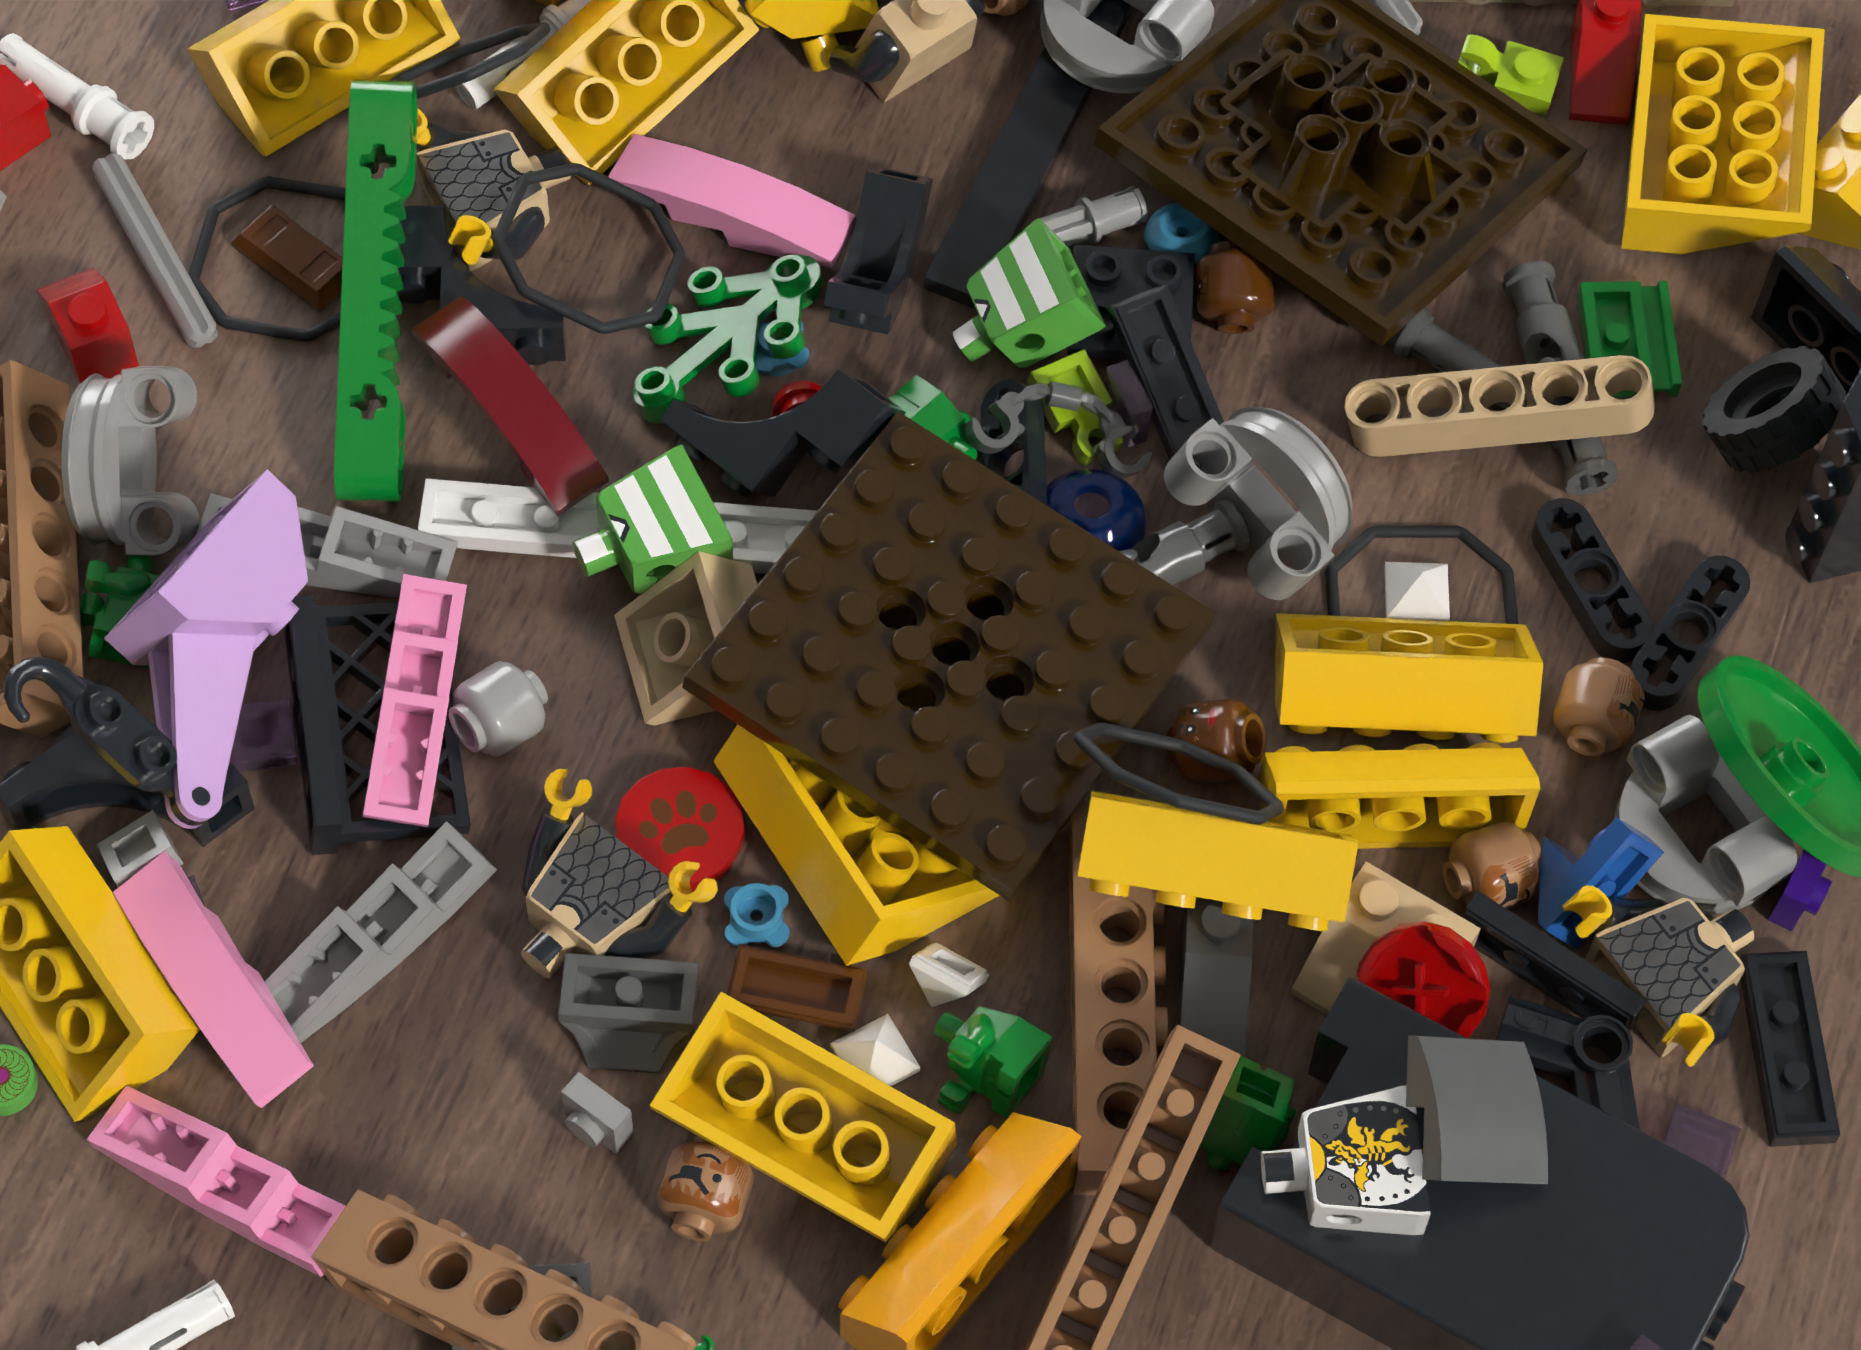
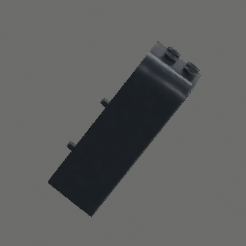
(1602, 1253)

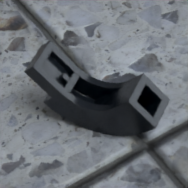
(881, 251)

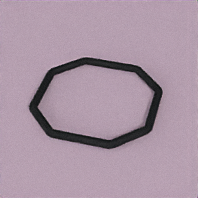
(534, 33)
(205, 240)
(560, 307)
(1421, 531)
(1084, 740)

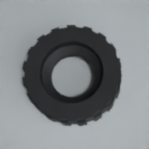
(1774, 409)

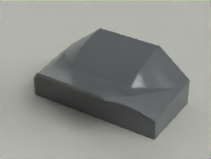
(627, 1009)

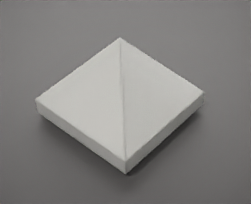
(1417, 591)
(945, 974)
(878, 1051)

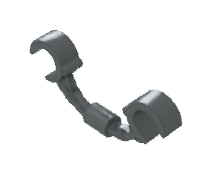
(1063, 397)

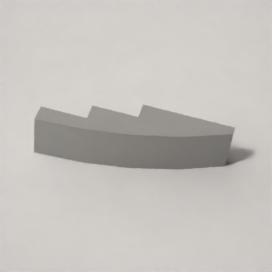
(362, 551)
(378, 931)

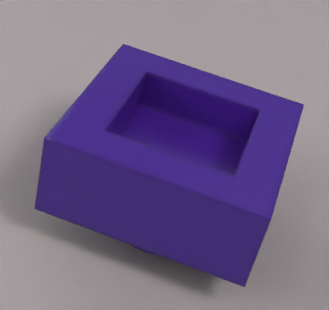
(1801, 892)

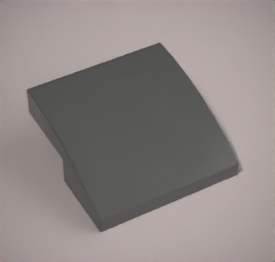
(1478, 1111)

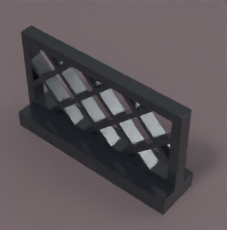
(319, 731)

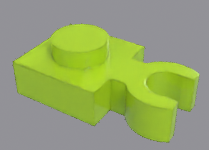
(1079, 372)

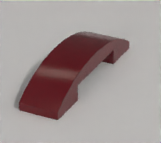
(513, 402)

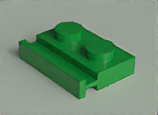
(1631, 322)

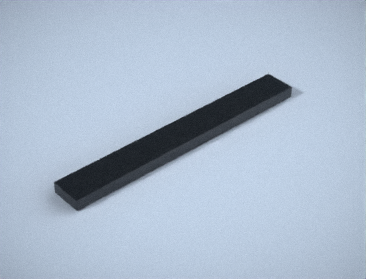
(1016, 167)

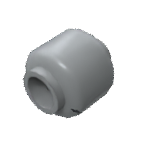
(498, 709)

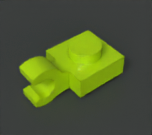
(1519, 72)

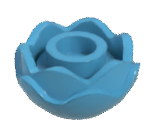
(1173, 219)

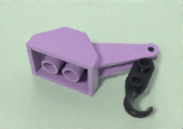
(199, 642)

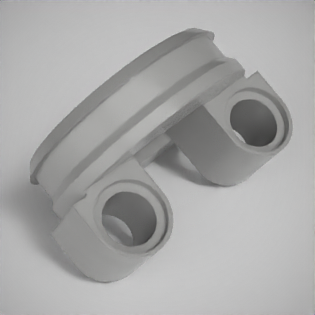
(1108, 63)
(113, 460)
(1301, 469)
(1673, 771)

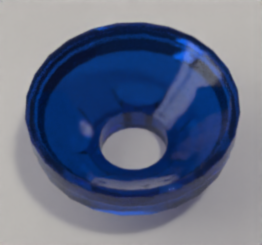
(1124, 522)

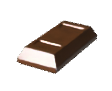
(293, 257)
(798, 987)

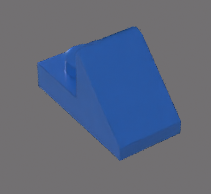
(1611, 863)

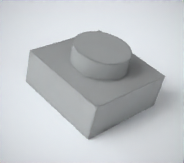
(135, 847)
(596, 1115)

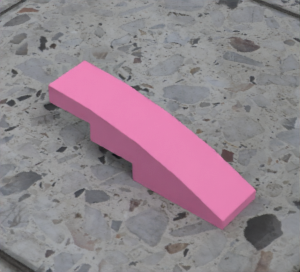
(742, 202)
(415, 701)
(213, 979)
(216, 1176)

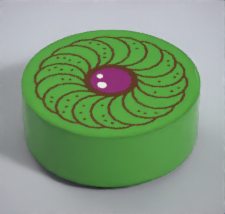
(17, 1080)

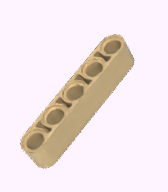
(1526, 421)

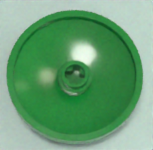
(1787, 757)

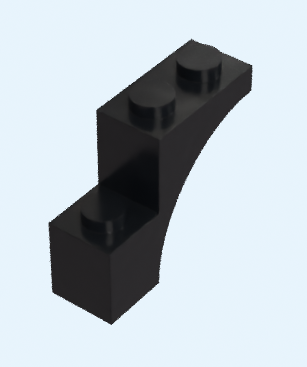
(437, 273)
(761, 454)
(77, 778)

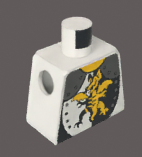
(1356, 1165)

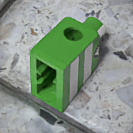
(1029, 301)
(654, 523)

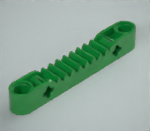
(379, 131)

